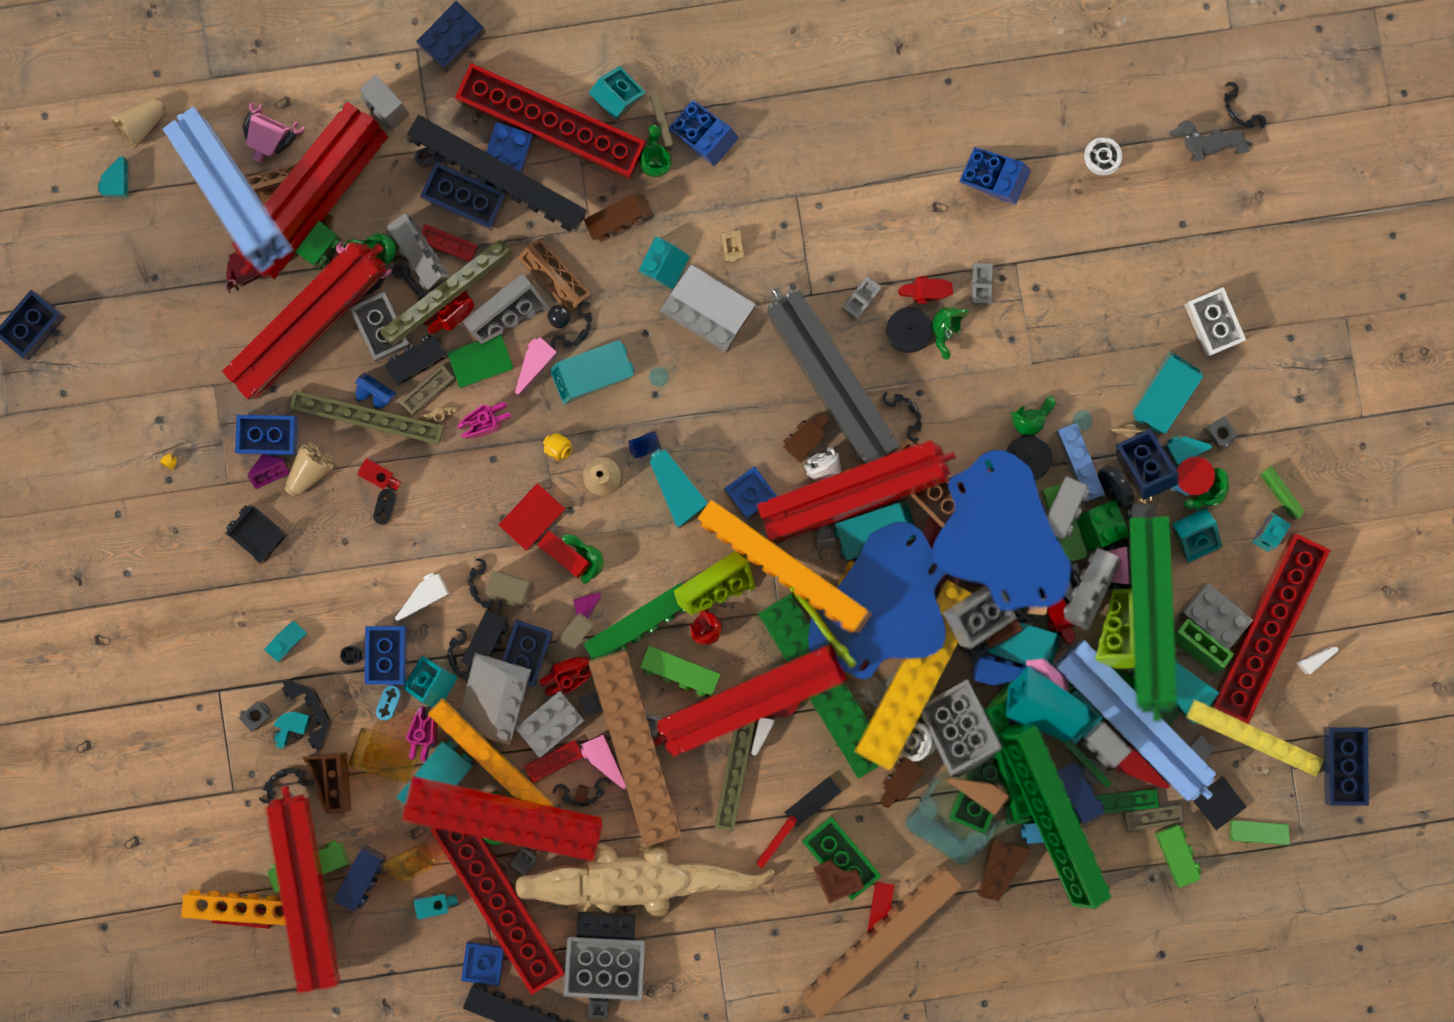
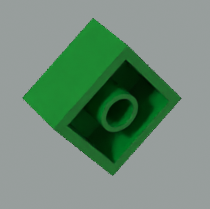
(319, 246)
(1102, 525)

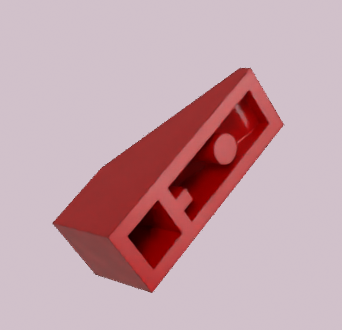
(1137, 767)

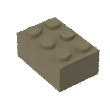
(508, 587)

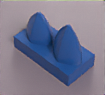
(368, 385)

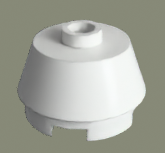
(1103, 156)
(823, 465)
(919, 743)

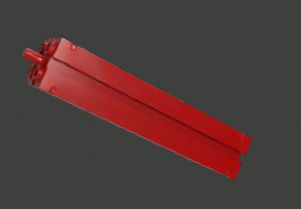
(320, 179)
(305, 319)
(855, 491)
(750, 700)
(302, 892)

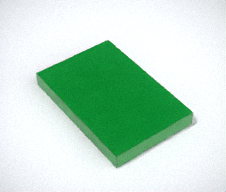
(480, 361)

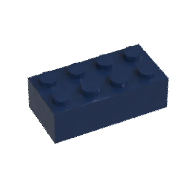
(463, 196)
(1346, 766)

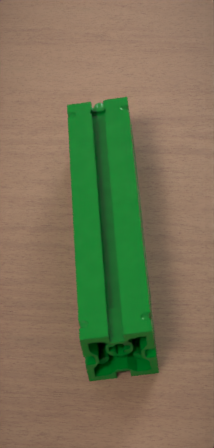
(1153, 615)

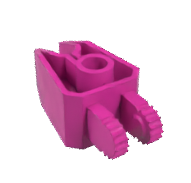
(483, 421)
(422, 733)

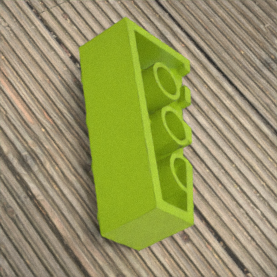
(716, 584)
(1117, 638)

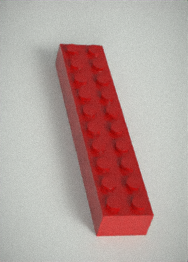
(550, 121)
(1271, 627)
(502, 818)
(501, 908)

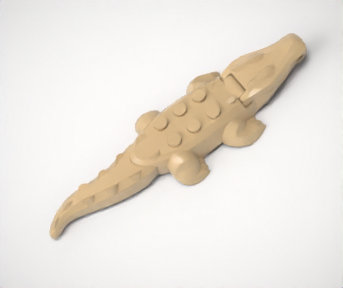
(628, 881)

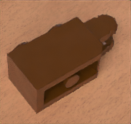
(806, 437)
(901, 781)

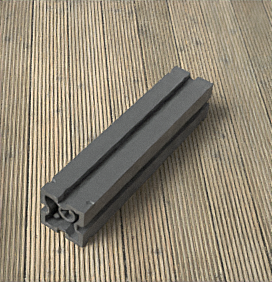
(831, 376)

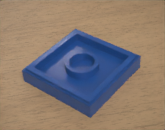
(749, 491)
(483, 963)

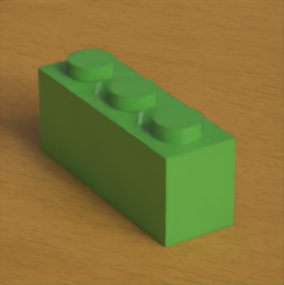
(1202, 646)
(1178, 855)

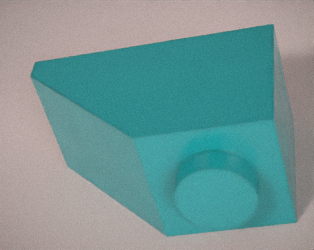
(115, 180)
(1184, 447)
(285, 641)

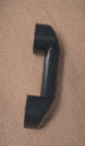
(401, 271)

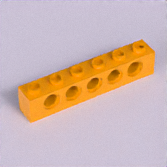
(191, 909)

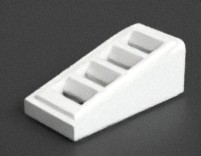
(1313, 662)
(763, 728)

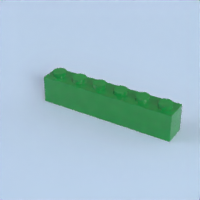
(635, 624)

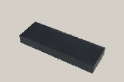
(813, 800)

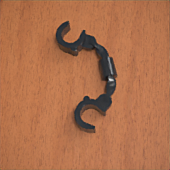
(1232, 113)
(582, 335)
(914, 409)
(473, 590)
(452, 660)
(280, 774)
(599, 793)

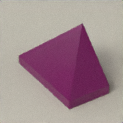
(267, 470)
(586, 604)

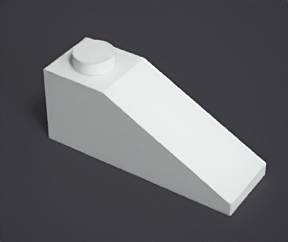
(425, 594)

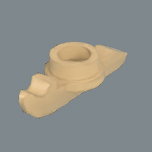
(438, 414)
(1129, 430)

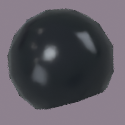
(558, 316)

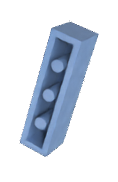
(1080, 460)

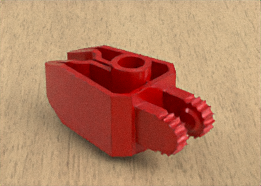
(926, 289)
(451, 314)
(1058, 622)
(567, 674)

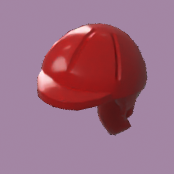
(706, 628)

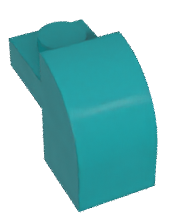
(291, 721)

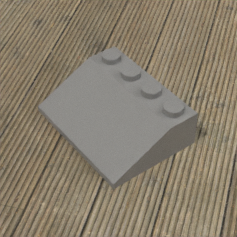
(707, 308)
(494, 697)
(960, 729)
(604, 968)

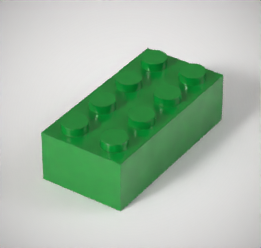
(968, 811)
(831, 842)

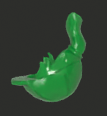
(655, 159)
(389, 247)
(945, 324)
(1032, 421)
(1215, 495)
(589, 553)

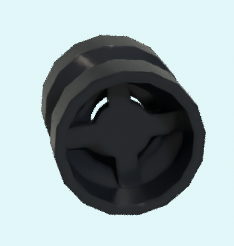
(348, 657)

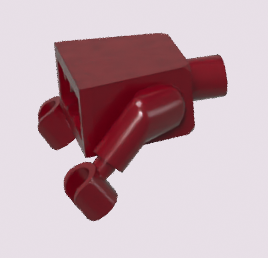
(234, 274)

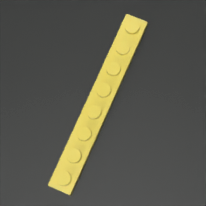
(1255, 738)

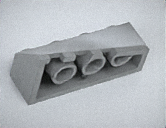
(418, 252)
(505, 309)
(1092, 588)

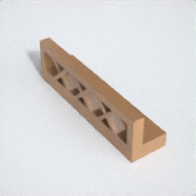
(266, 186)
(552, 277)

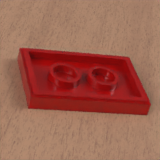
(531, 517)

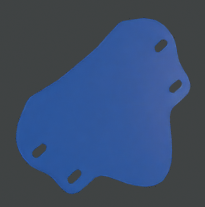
(1002, 535)
(899, 592)

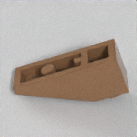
(983, 793)

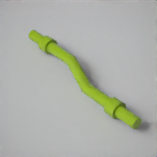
(840, 649)

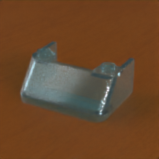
(921, 823)

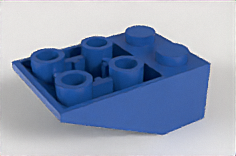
(704, 132)
(995, 175)
(993, 672)

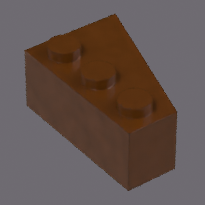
(618, 217)
(331, 780)
(1001, 867)

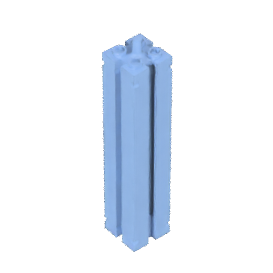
(227, 189)
(1151, 739)

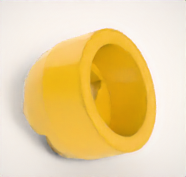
(169, 461)

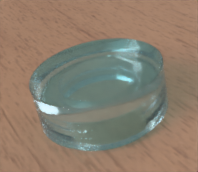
(658, 377)
(1083, 419)

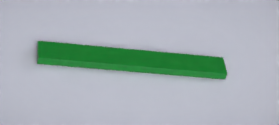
(1112, 803)

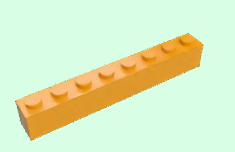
(485, 753)

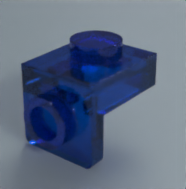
(644, 445)

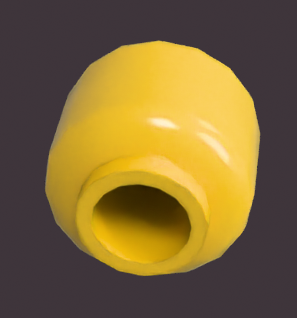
(557, 446)

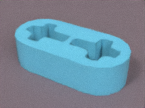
(384, 700)

